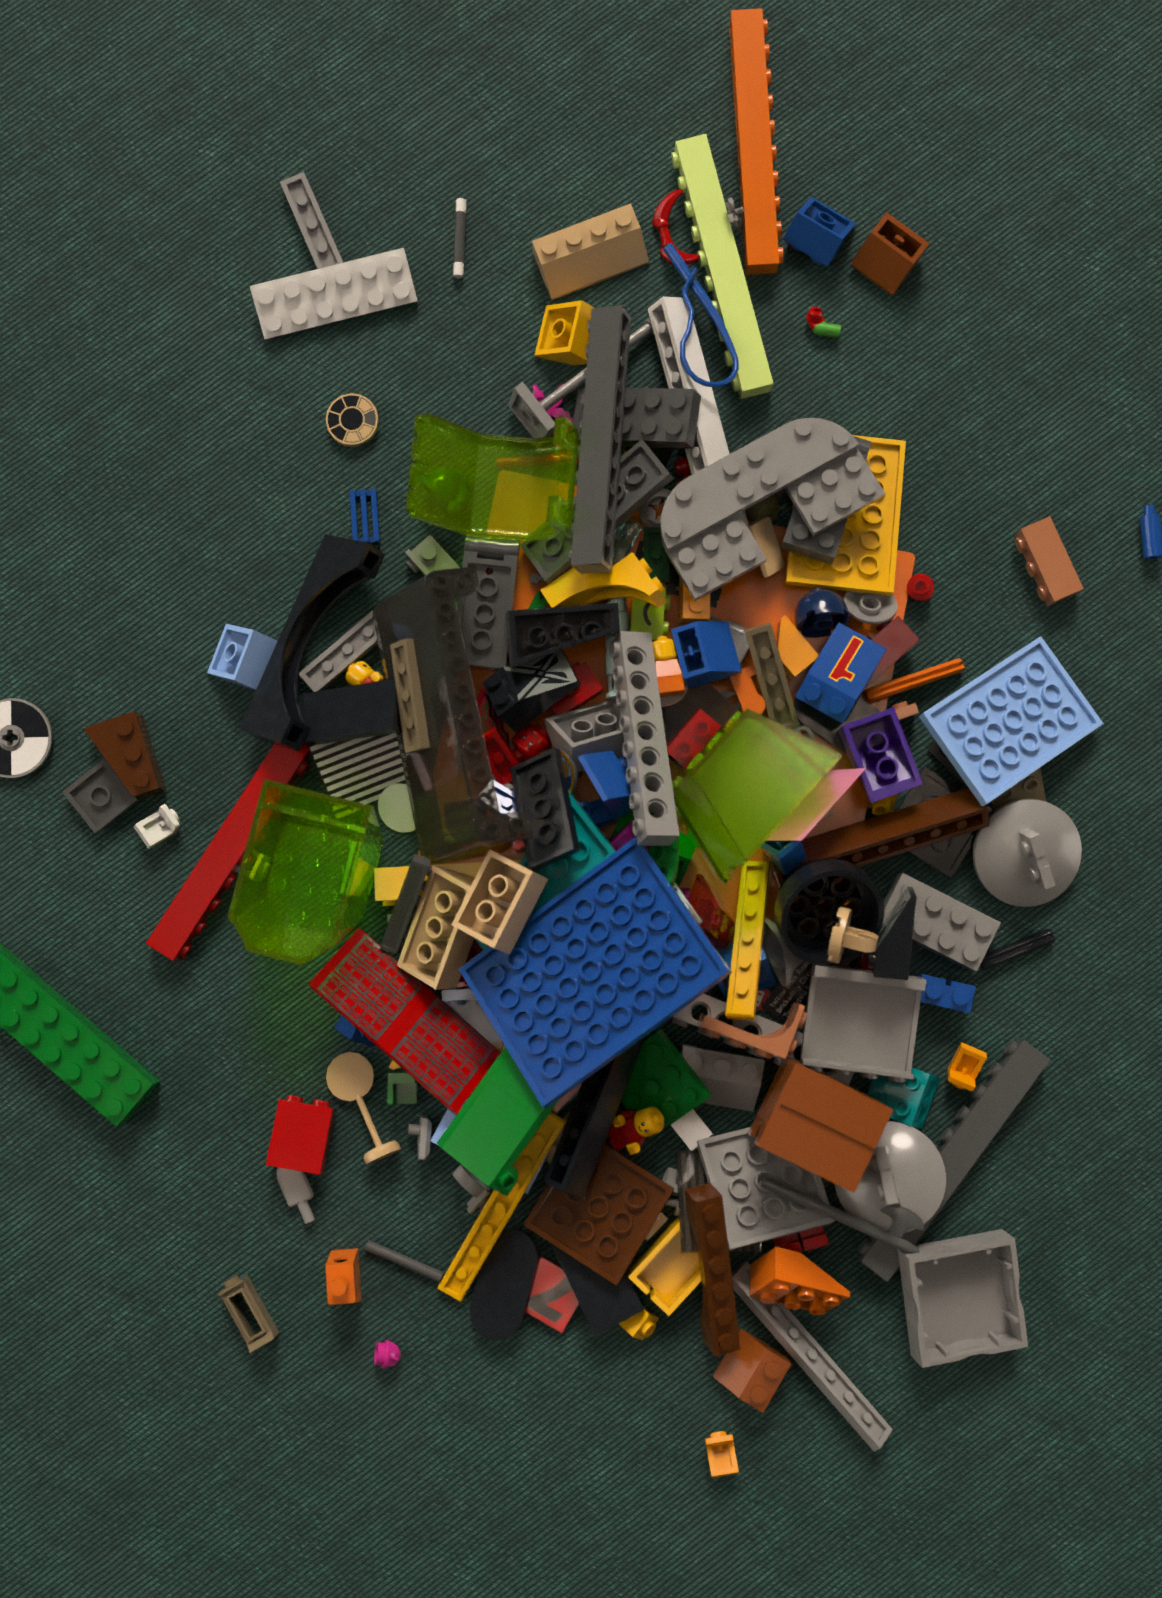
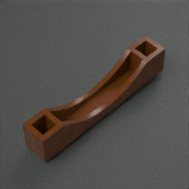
(710, 1235)

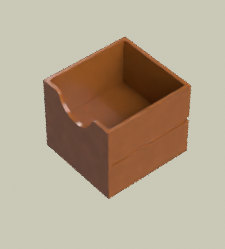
(819, 1123)

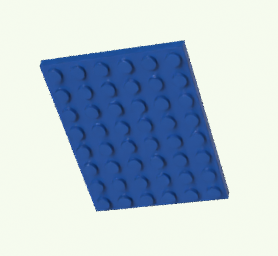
(594, 972)

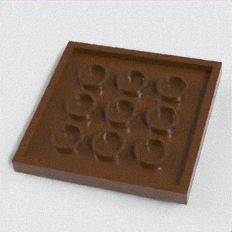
(609, 1220)

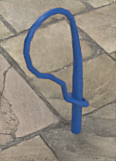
(701, 295)

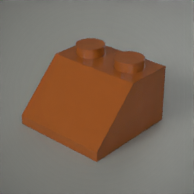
(753, 1371)

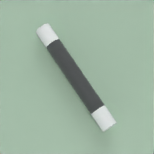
(459, 242)

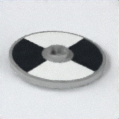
(33, 741)

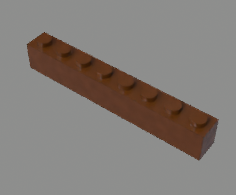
(896, 831)

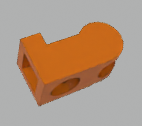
(746, 691)

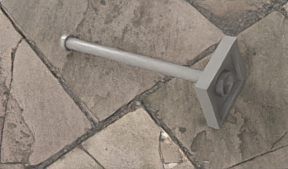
(533, 413)

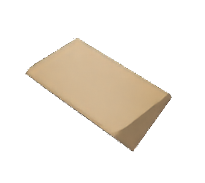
(766, 539)

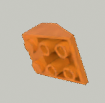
(795, 1282)

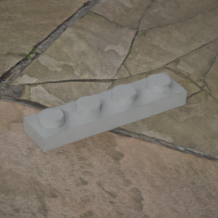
(311, 221)
(340, 655)

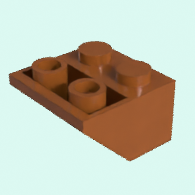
(889, 254)

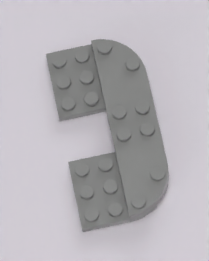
(806, 457)

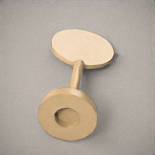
(350, 1079)

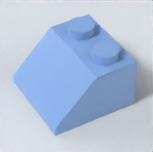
(242, 656)

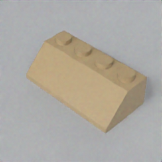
(590, 251)
(434, 946)

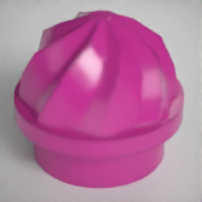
(386, 1354)

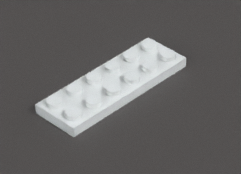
(333, 293)

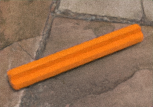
(914, 680)

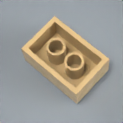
(499, 902)

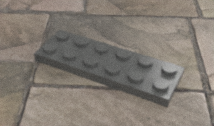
(639, 480)

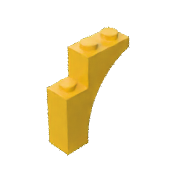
(627, 580)

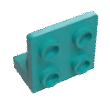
(907, 1099)

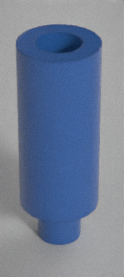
(1151, 533)

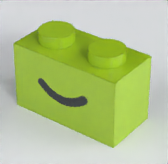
(649, 618)

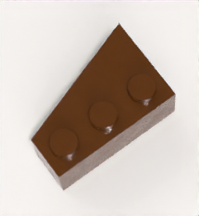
(129, 752)

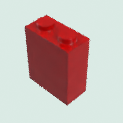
(301, 1135)

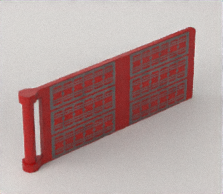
(405, 1020)

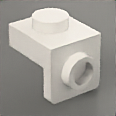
(158, 826)

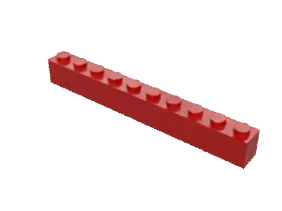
(222, 858)

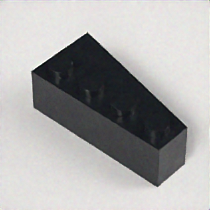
(551, 630)

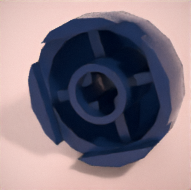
(820, 613)

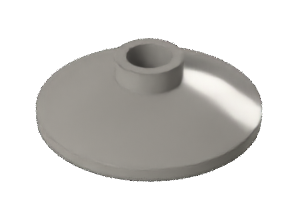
(870, 607)

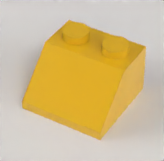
(565, 333)

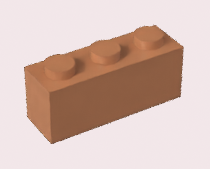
(1047, 561)

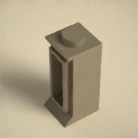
(245, 1286)

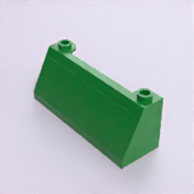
(495, 1125)

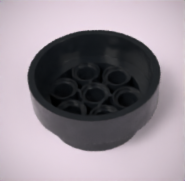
(811, 885)

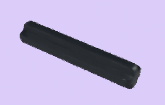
(1017, 949)

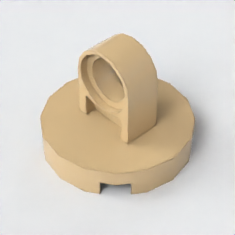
(848, 937)

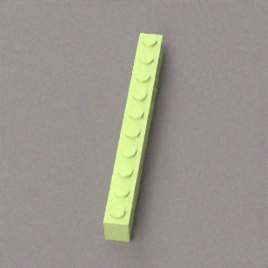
(722, 263)

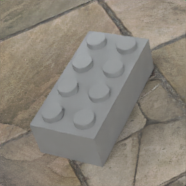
(945, 923)

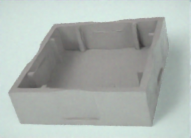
(962, 1298)

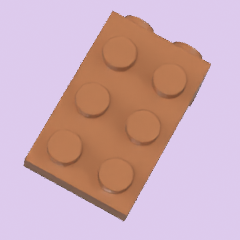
(777, 1043)

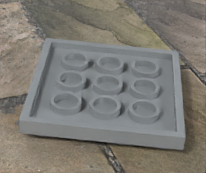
(750, 1211)

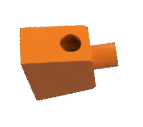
(343, 1277)

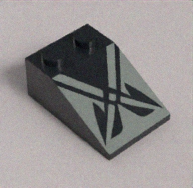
(530, 688)
(895, 940)

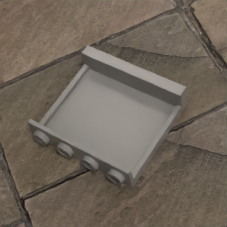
(861, 1023)

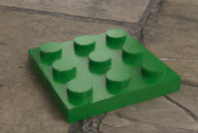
(663, 1081)

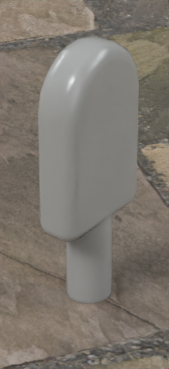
(296, 1191)

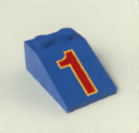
(841, 673)

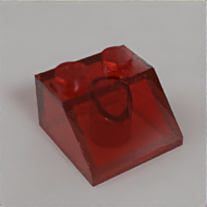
(710, 908)

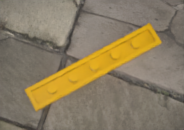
(748, 941)

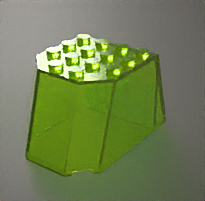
(746, 787)
(304, 872)

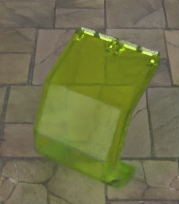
(492, 481)

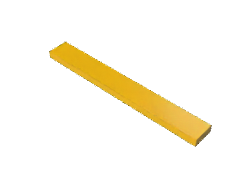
(498, 1212)

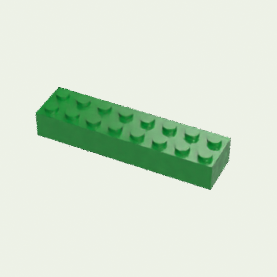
(70, 1043)

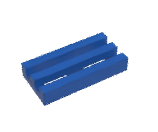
(354, 517)

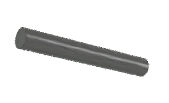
(403, 1261)

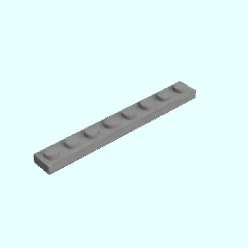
(815, 1363)

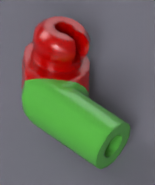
(819, 325)

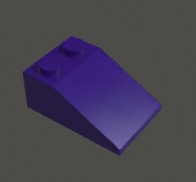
(883, 750)

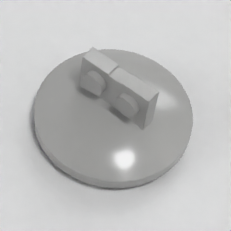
(1027, 852)
(902, 1173)

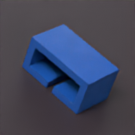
(947, 993)

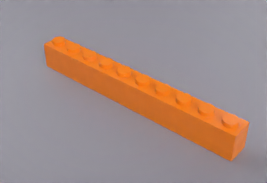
(754, 141)

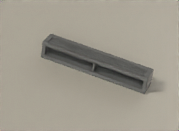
(405, 904)

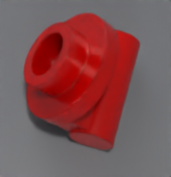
(920, 587)

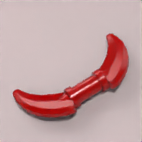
(660, 221)

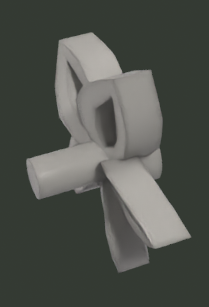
(733, 213)

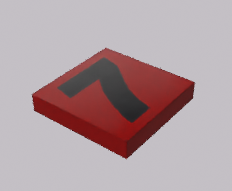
(552, 1296)

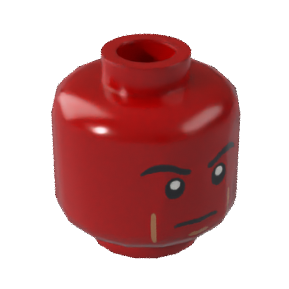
(530, 742)

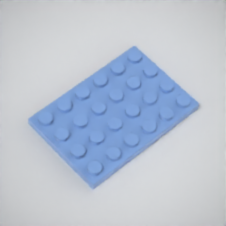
(1010, 720)

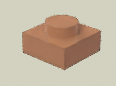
(905, 711)

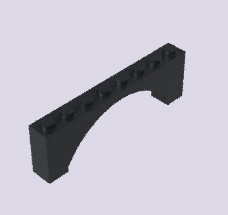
(334, 571)

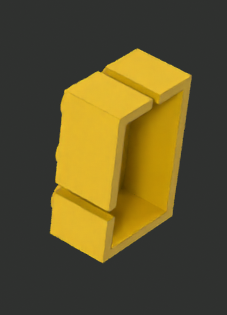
(667, 1270)

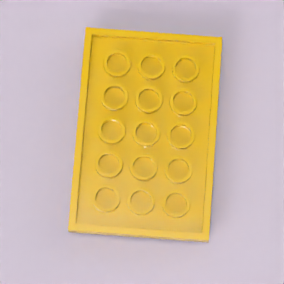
(870, 537)

